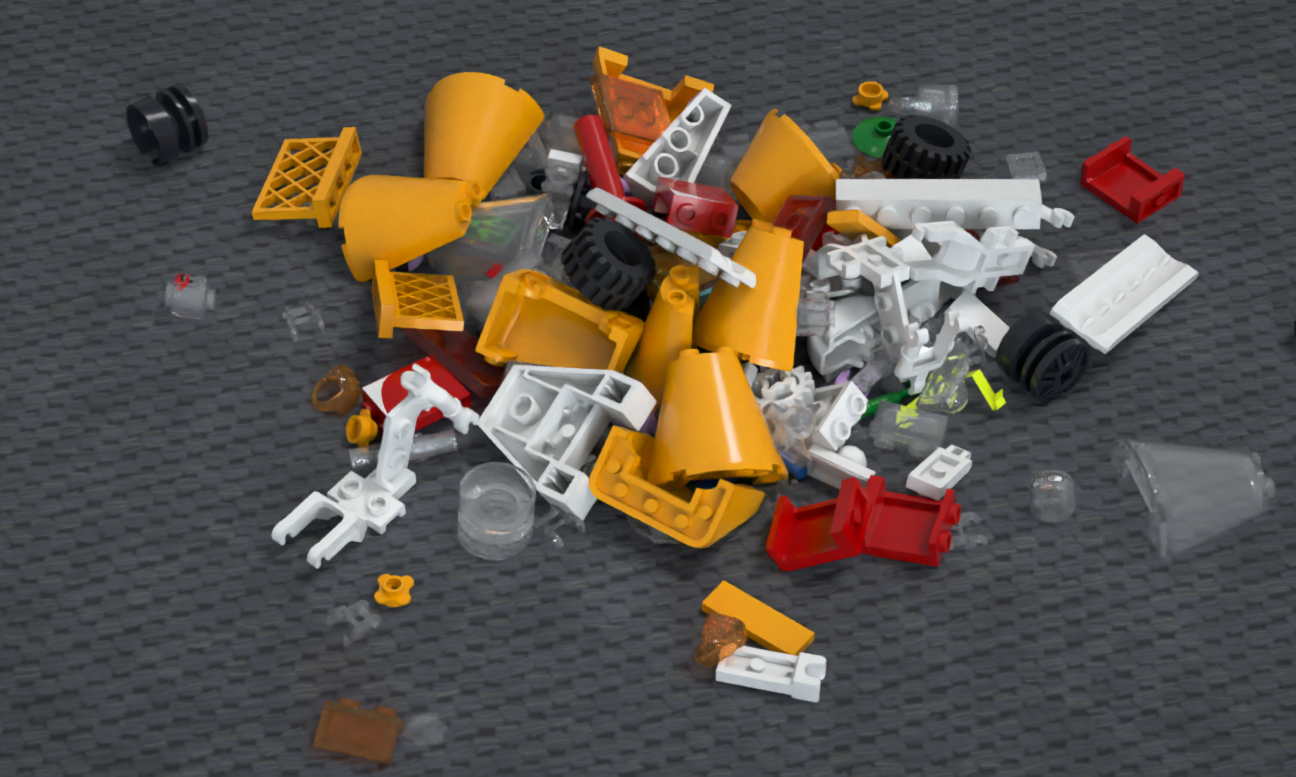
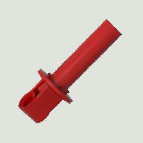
(601, 163)

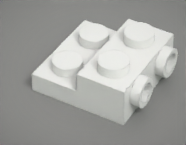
(835, 412)

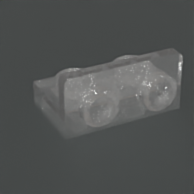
(907, 429)

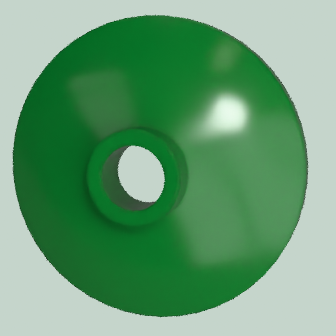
(873, 135)

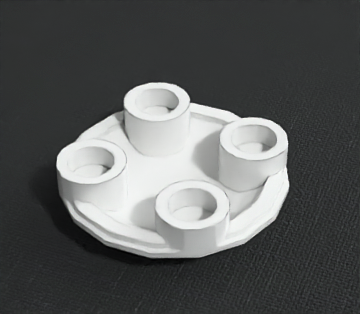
(834, 286)

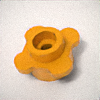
(870, 95)
(361, 429)
(396, 597)

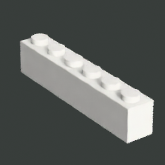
(964, 201)

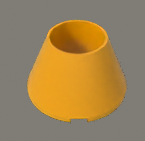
(778, 165)

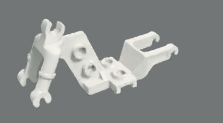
(977, 264)
(886, 272)
(375, 498)

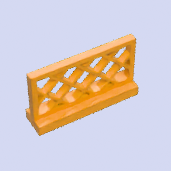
(331, 180)
(414, 301)

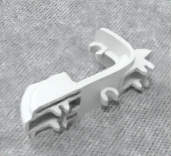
(858, 321)

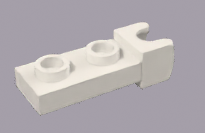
(774, 672)

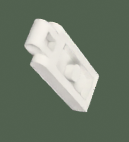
(939, 472)

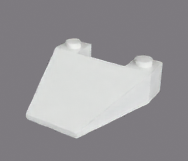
(553, 419)

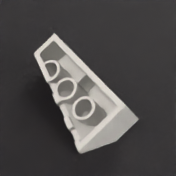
(681, 147)

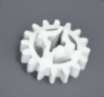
(783, 387)

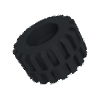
(925, 150)
(608, 264)

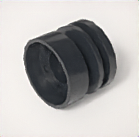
(167, 122)
(1042, 356)

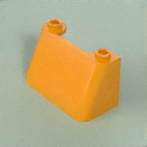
(555, 326)
(687, 516)

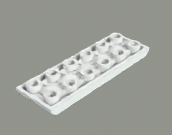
(671, 238)
(1123, 294)

